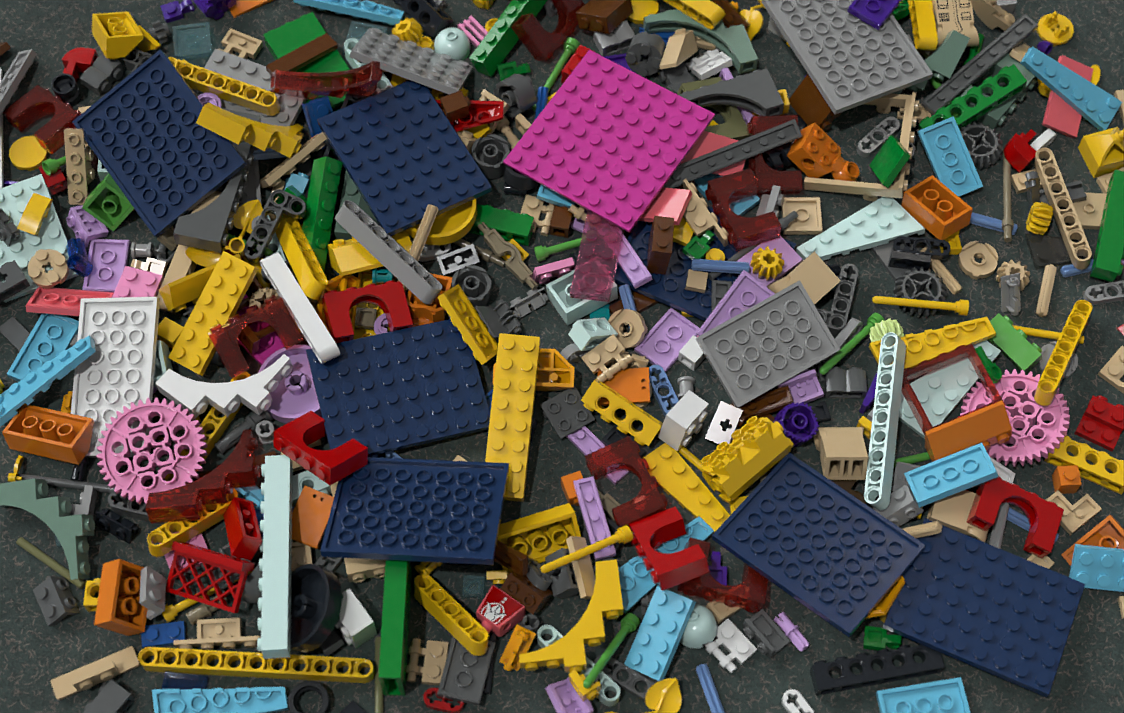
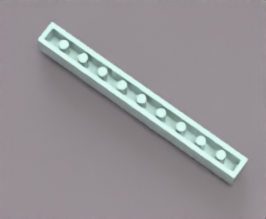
(277, 557)

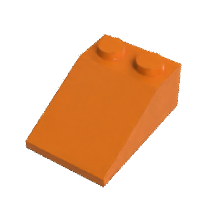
(1105, 534)

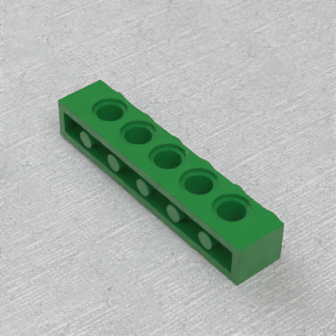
(1009, 75)

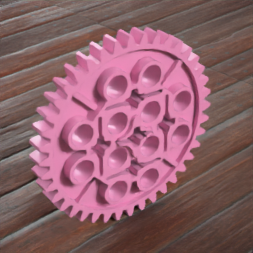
(121, 434)
(1025, 445)

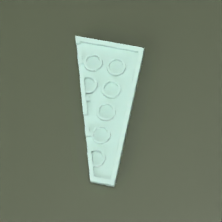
(865, 229)
(943, 389)

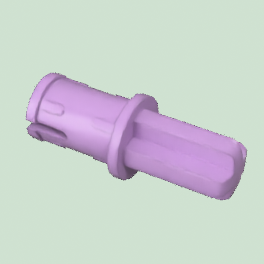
(792, 632)

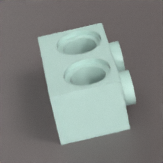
(591, 332)

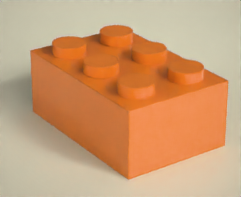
(936, 208)
(119, 599)

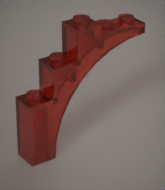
(334, 84)
(214, 488)

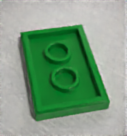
(889, 161)

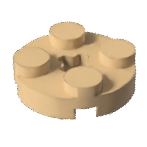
(979, 250)
(42, 259)
(637, 327)

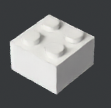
(683, 421)
(354, 621)

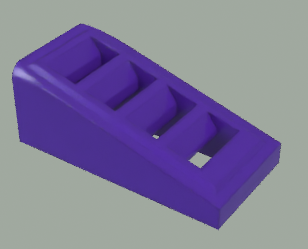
(870, 396)

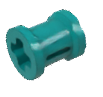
(381, 276)

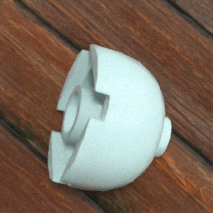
(453, 43)
(700, 628)

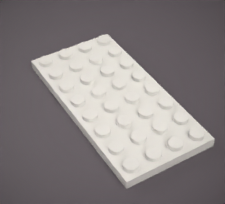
(122, 364)

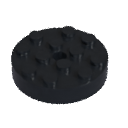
(314, 606)

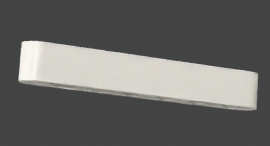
(300, 308)

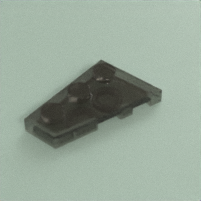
(1048, 250)

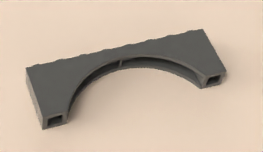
(750, 91)
(210, 226)

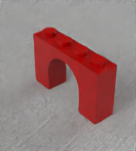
(387, 296)
(327, 465)
(1042, 515)
(671, 568)

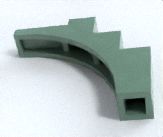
(731, 40)
(943, 59)
(56, 513)

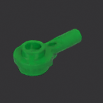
(992, 369)

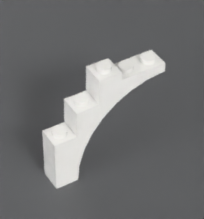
(225, 397)

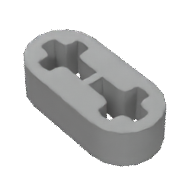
(573, 353)

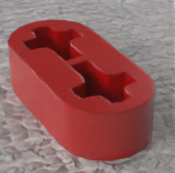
(441, 705)

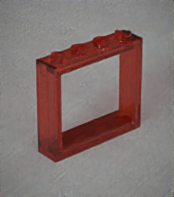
(942, 360)

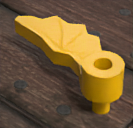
(12, 477)

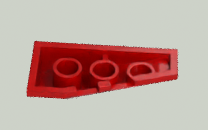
(479, 114)

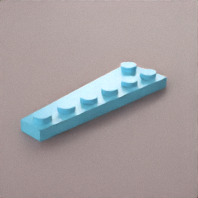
(364, 9)
(1082, 95)
(43, 377)
(636, 580)
(220, 700)

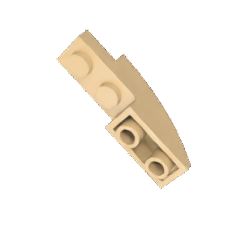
(992, 14)

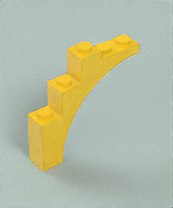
(261, 135)
(589, 630)

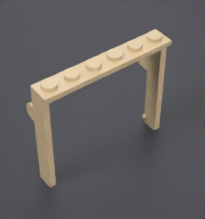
(872, 190)

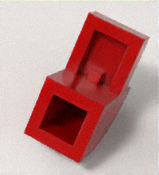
(78, 61)
(1018, 150)
(55, 182)

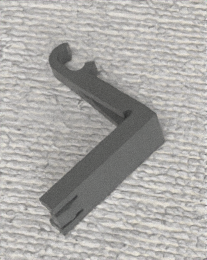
(1034, 193)

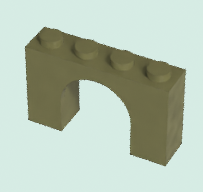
(734, 123)

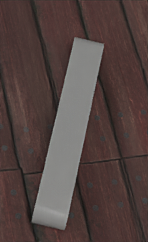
(388, 252)

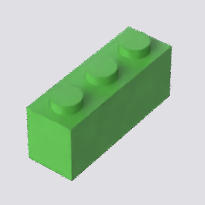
(1014, 344)

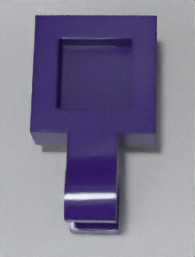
(174, 11)
(717, 571)

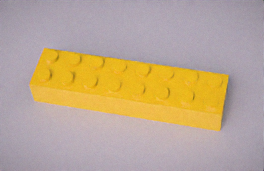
(513, 408)

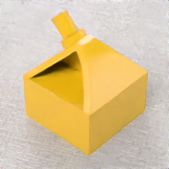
(1103, 151)

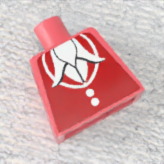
(499, 612)

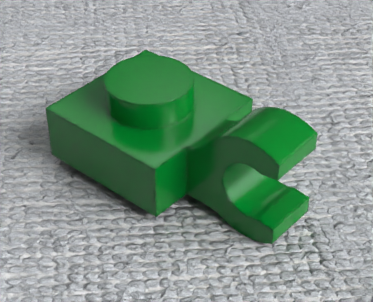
(508, 69)
(698, 247)
(876, 639)

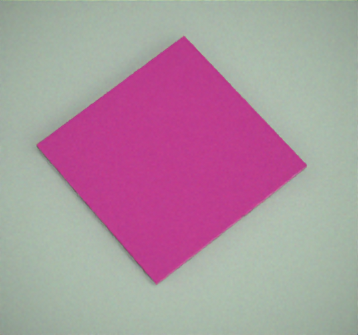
(609, 140)

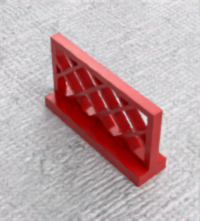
(217, 560)

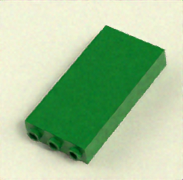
(298, 33)
(395, 627)

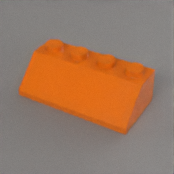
(983, 426)
(49, 433)

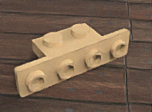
(78, 165)
(700, 218)
(218, 632)
(95, 673)

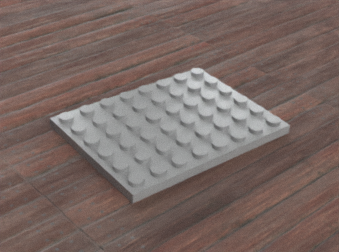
(846, 55)

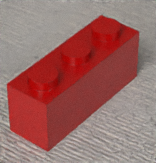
(242, 528)

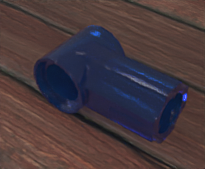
(78, 257)

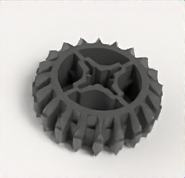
(990, 144)
(916, 282)

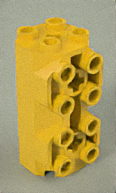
(749, 456)

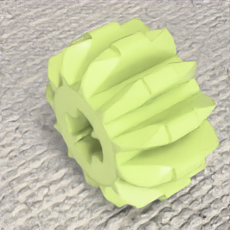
(884, 327)

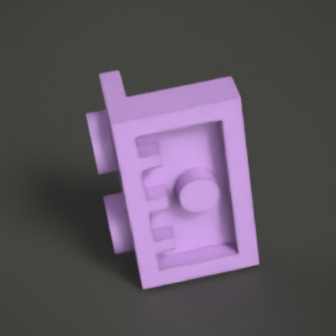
(85, 225)

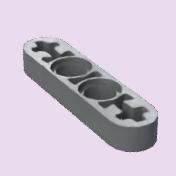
(629, 684)

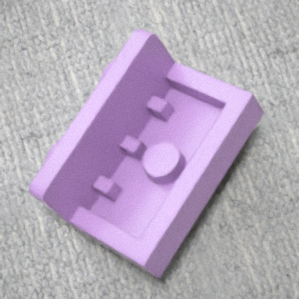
(804, 387)
(566, 698)

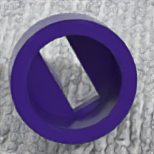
(1045, 47)

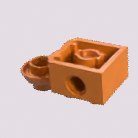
(819, 155)
(428, 313)

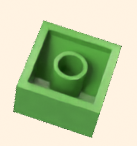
(108, 203)

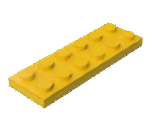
(215, 306)

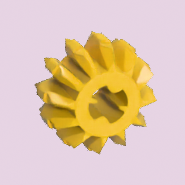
(408, 30)
(1039, 218)
(767, 263)

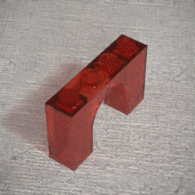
(539, 41)
(39, 103)
(767, 177)
(741, 231)
(226, 336)
(625, 456)
(747, 595)

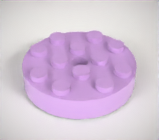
(290, 400)

